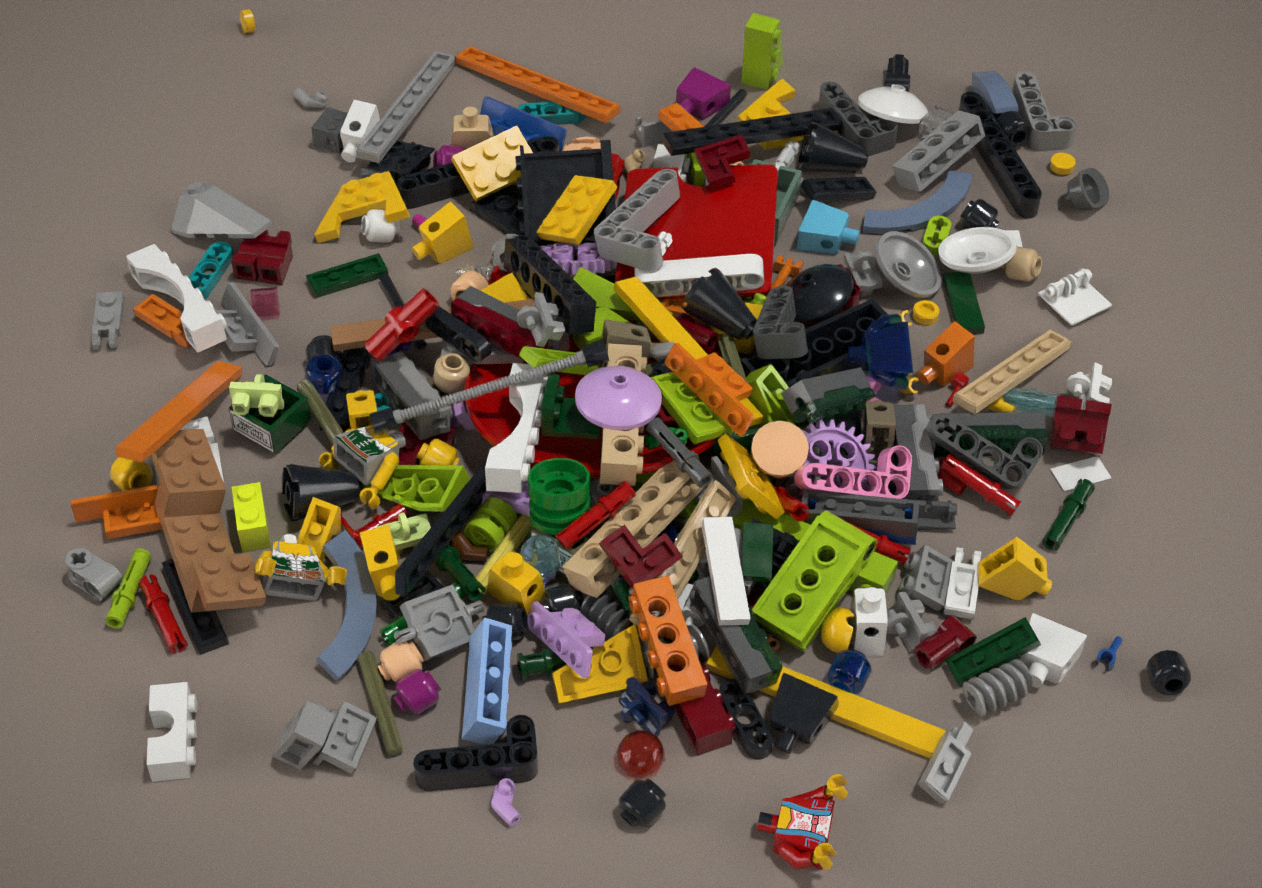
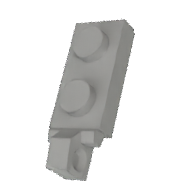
(947, 763)

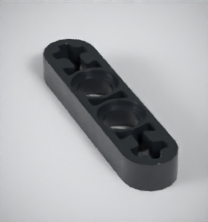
(458, 334)

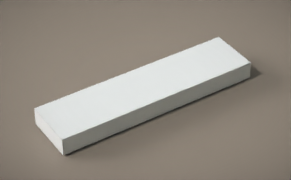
(725, 571)

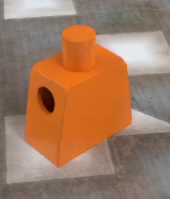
(948, 355)

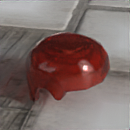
(641, 753)

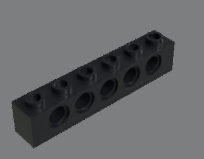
(541, 274)

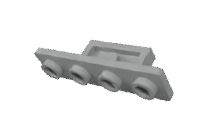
(245, 328)

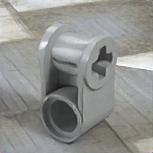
(92, 573)

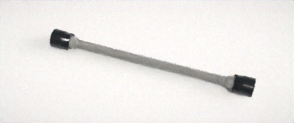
(387, 419)

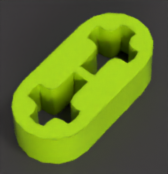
(932, 234)

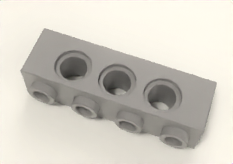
(938, 151)

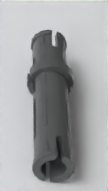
(698, 472)

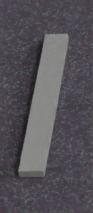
(406, 107)

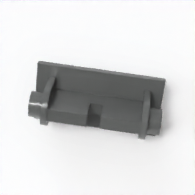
(937, 515)

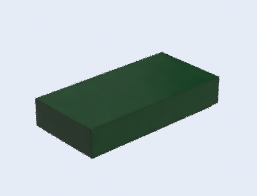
(757, 552)

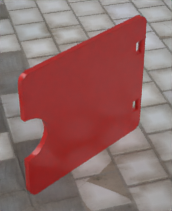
(717, 220)

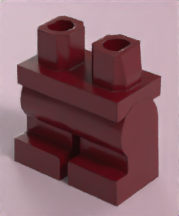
(263, 255)

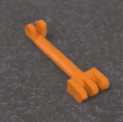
(785, 269)

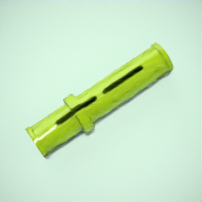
(124, 597)

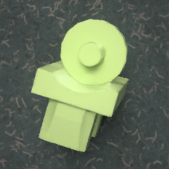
(256, 394)
(408, 531)

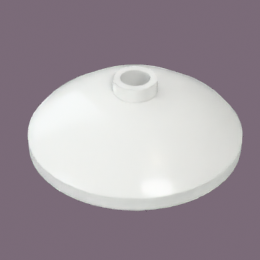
(893, 104)
(977, 250)

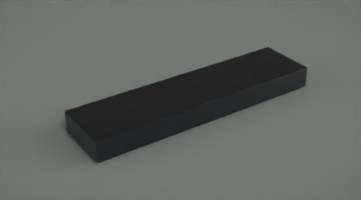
(351, 380)
(203, 625)

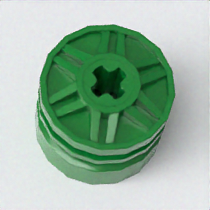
(557, 494)

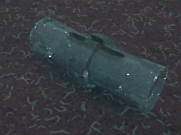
(1030, 398)

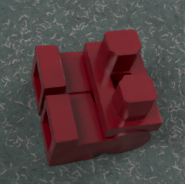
(1079, 428)

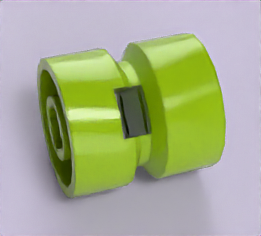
(490, 524)

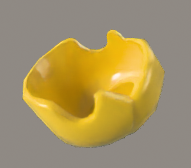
(836, 631)

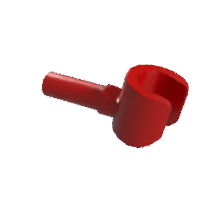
(959, 381)

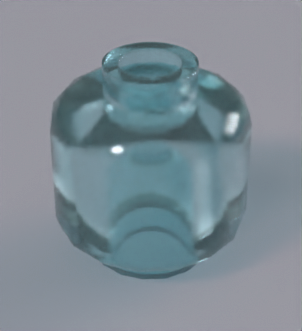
(542, 554)

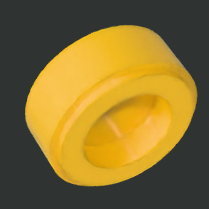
(247, 21)
(1062, 163)
(925, 312)

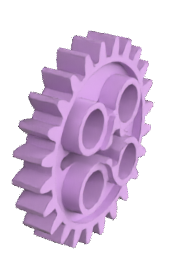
(587, 255)
(821, 435)

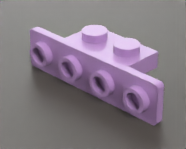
(567, 635)

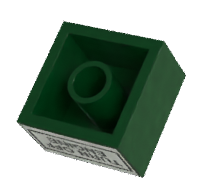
(277, 430)

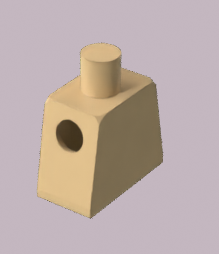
(470, 128)

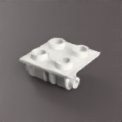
(1074, 297)

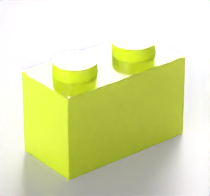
(251, 517)

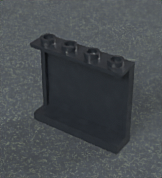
(548, 175)

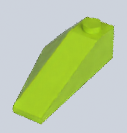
(604, 294)
(424, 486)

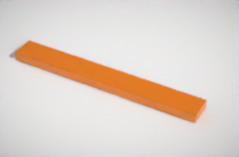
(538, 84)
(178, 412)

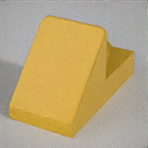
(320, 525)

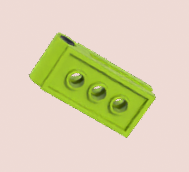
(824, 539)

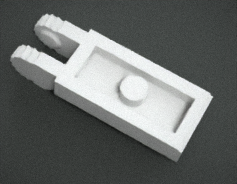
(962, 586)

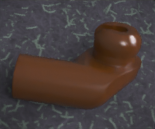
(466, 550)

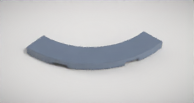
(917, 216)
(359, 607)

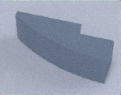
(994, 91)

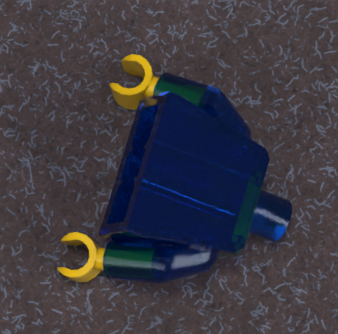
(887, 352)

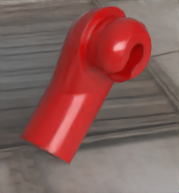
(950, 481)

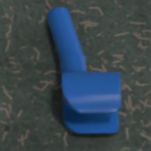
(1110, 653)

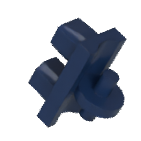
(640, 705)

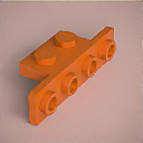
(714, 384)
(123, 511)

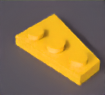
(609, 669)

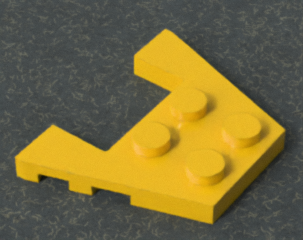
(770, 105)
(357, 199)

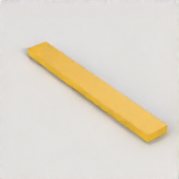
(664, 325)
(859, 713)

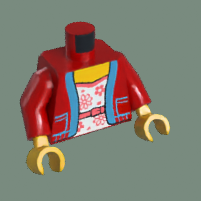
(805, 826)

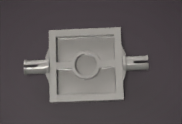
(438, 622)

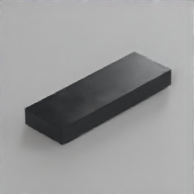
(838, 189)

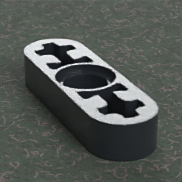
(745, 731)

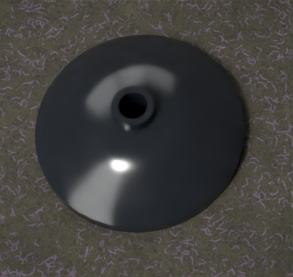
(820, 292)

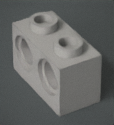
(304, 735)

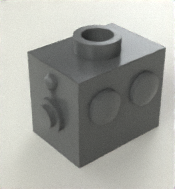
(327, 130)

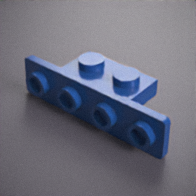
(532, 127)

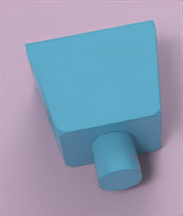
(825, 230)

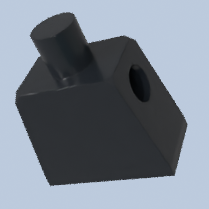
(800, 712)

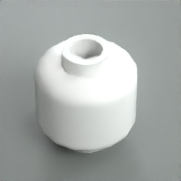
(377, 228)

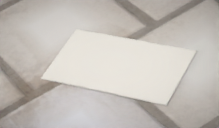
(1089, 469)

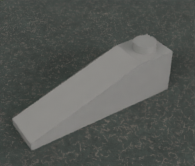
(214, 212)

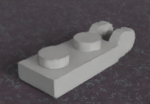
(107, 318)

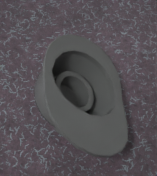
(1088, 189)

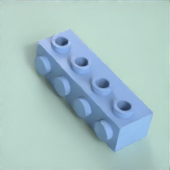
(487, 682)

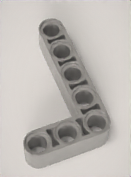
(621, 233)

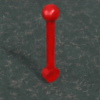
(353, 533)

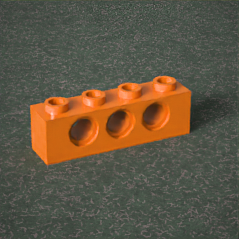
(660, 596)

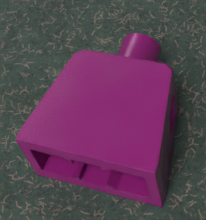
(702, 94)

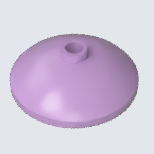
(618, 398)

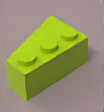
(762, 51)
(767, 397)

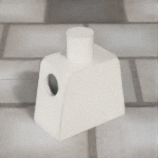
(357, 126)
(869, 611)
(1057, 652)

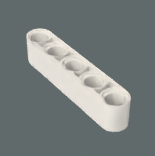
(679, 276)

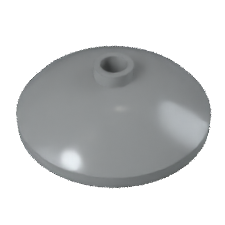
(908, 264)

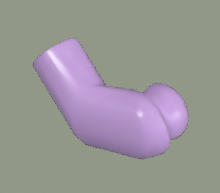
(502, 802)

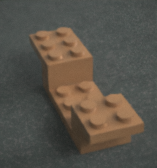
(190, 517)

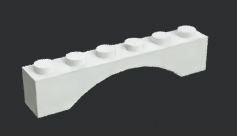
(199, 320)
(509, 461)

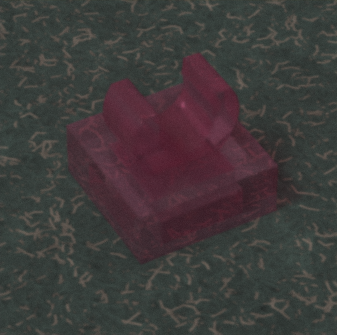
(265, 301)

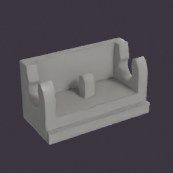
(650, 132)

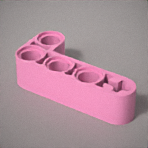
(852, 477)

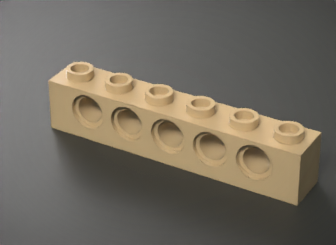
(621, 447)
(644, 517)

